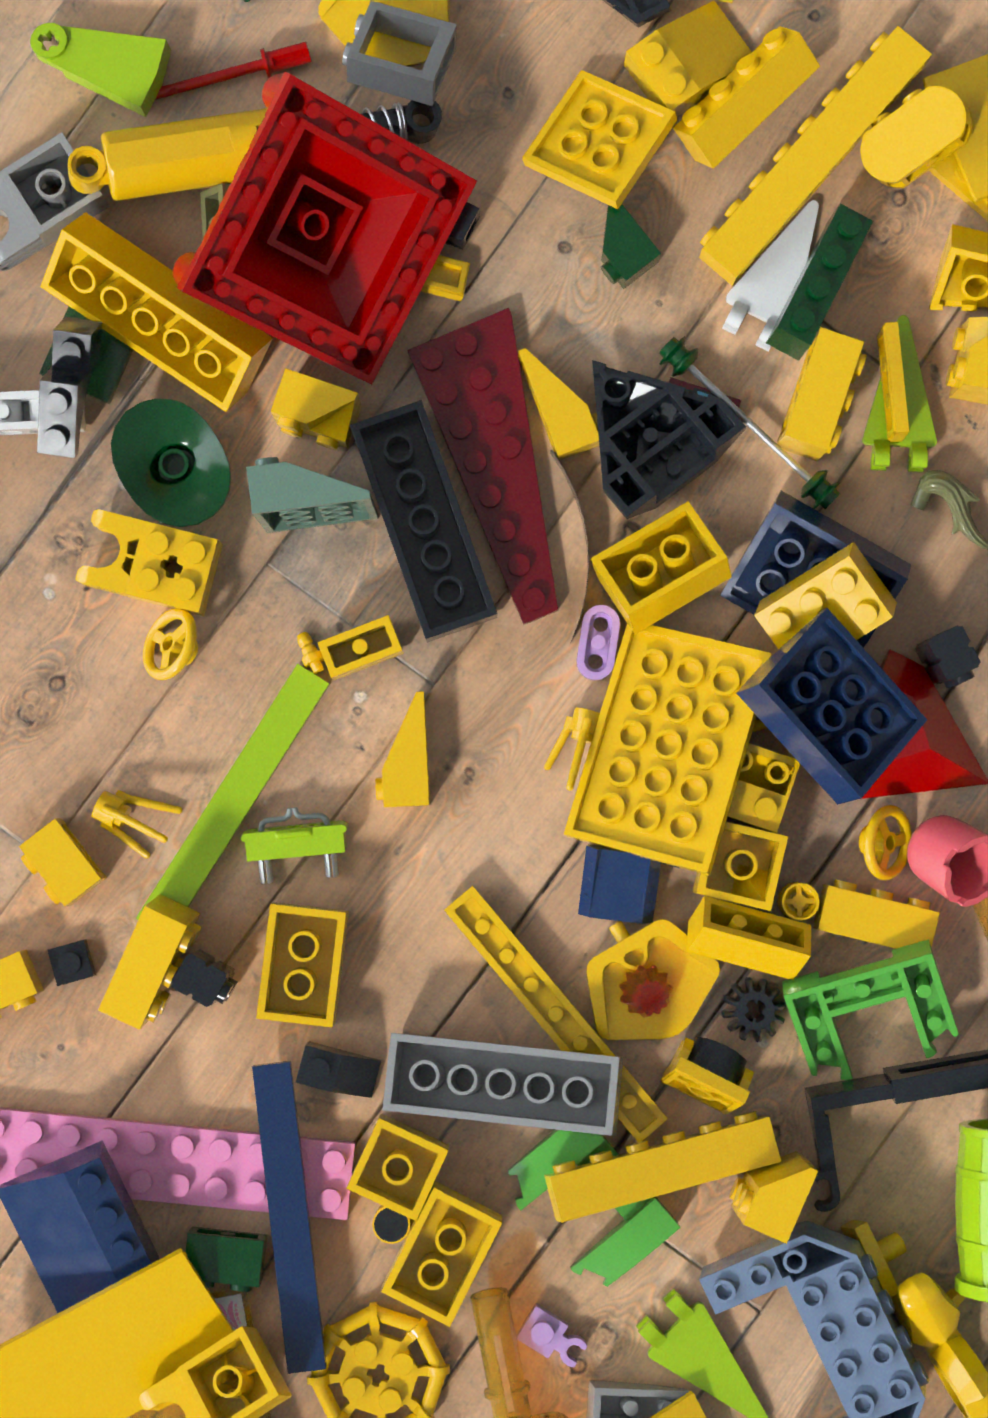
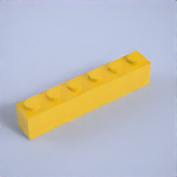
(662, 1167)

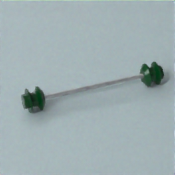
(683, 360)

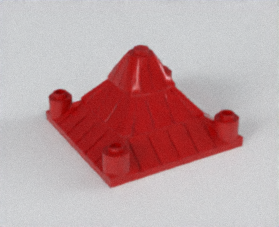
(326, 230)

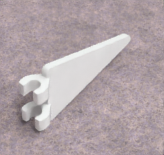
(773, 276)

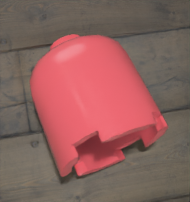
(951, 859)

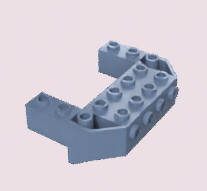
(842, 1311)

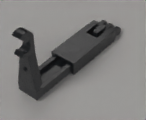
(899, 1083)

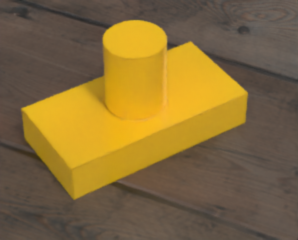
(880, 1251)

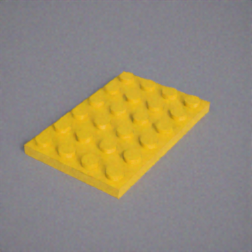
(667, 748)

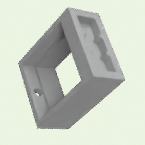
(393, 77)

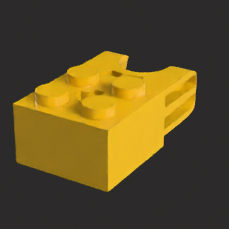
(143, 562)
(205, 1381)

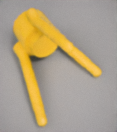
(582, 727)
(113, 811)

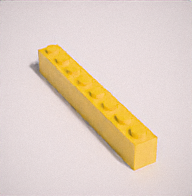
(814, 155)

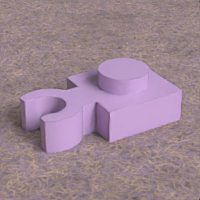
(546, 1332)

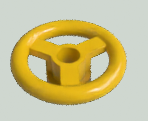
(177, 647)
(880, 842)

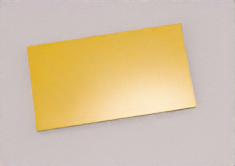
(111, 1345)

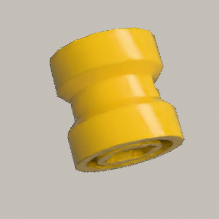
(804, 901)

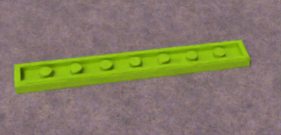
(241, 787)

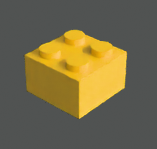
(398, 1167)

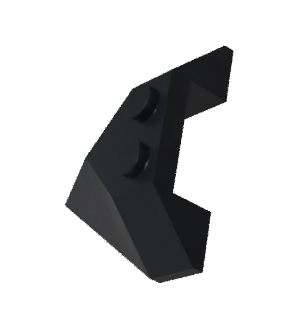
(655, 437)

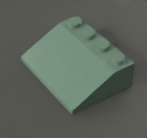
(297, 498)

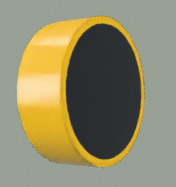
(390, 1225)

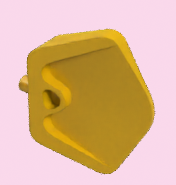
(342, 18)
(656, 945)

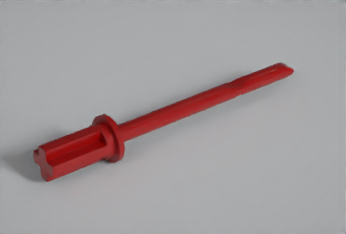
(271, 62)

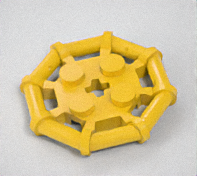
(385, 1350)

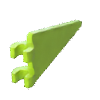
(919, 416)
(700, 1355)

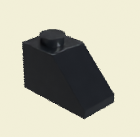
(338, 1070)

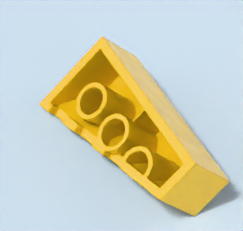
(962, 271)

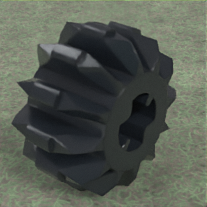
(739, 1009)

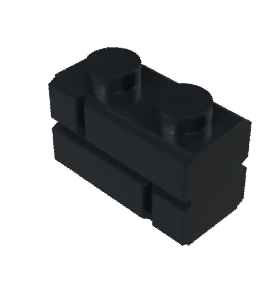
(948, 657)
(204, 978)

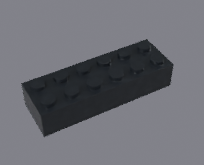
(424, 521)

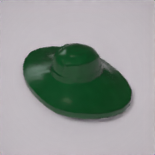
(171, 462)

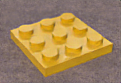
(599, 139)

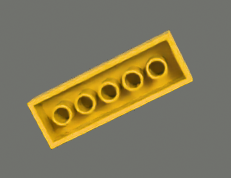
(144, 309)

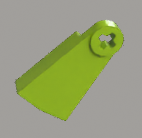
(109, 63)

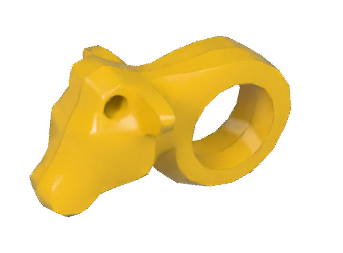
(933, 1323)

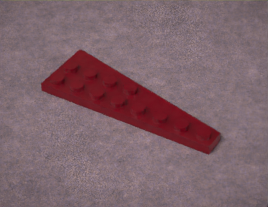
(483, 416)

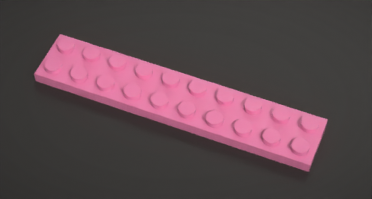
(176, 1160)

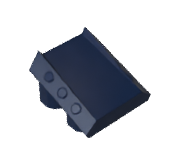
(618, 885)

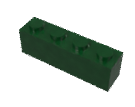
(819, 282)

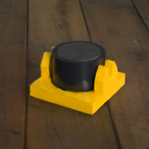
(709, 1074)

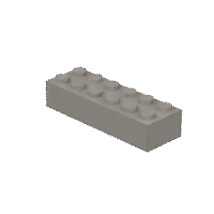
(503, 1084)

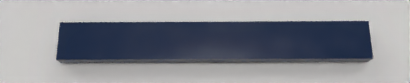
(289, 1217)

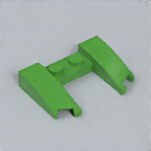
(909, 974)
(644, 1222)

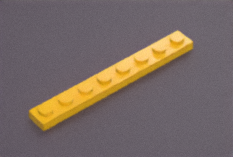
(547, 1002)

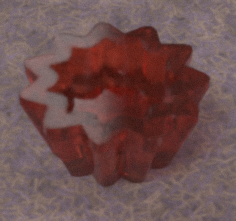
(645, 991)

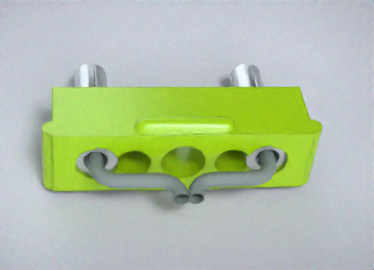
(295, 841)

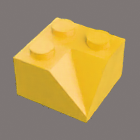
(970, 372)
(315, 409)
(745, 867)

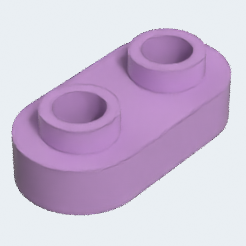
(598, 643)

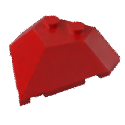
(938, 752)

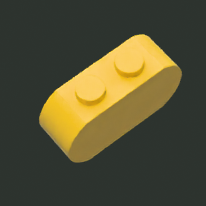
(915, 136)

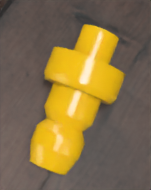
(311, 657)

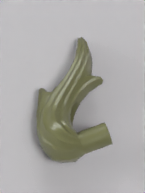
(956, 496)

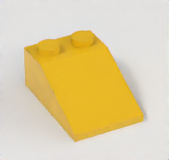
(686, 58)

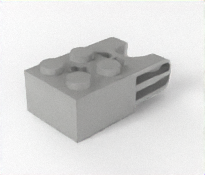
(31, 208)

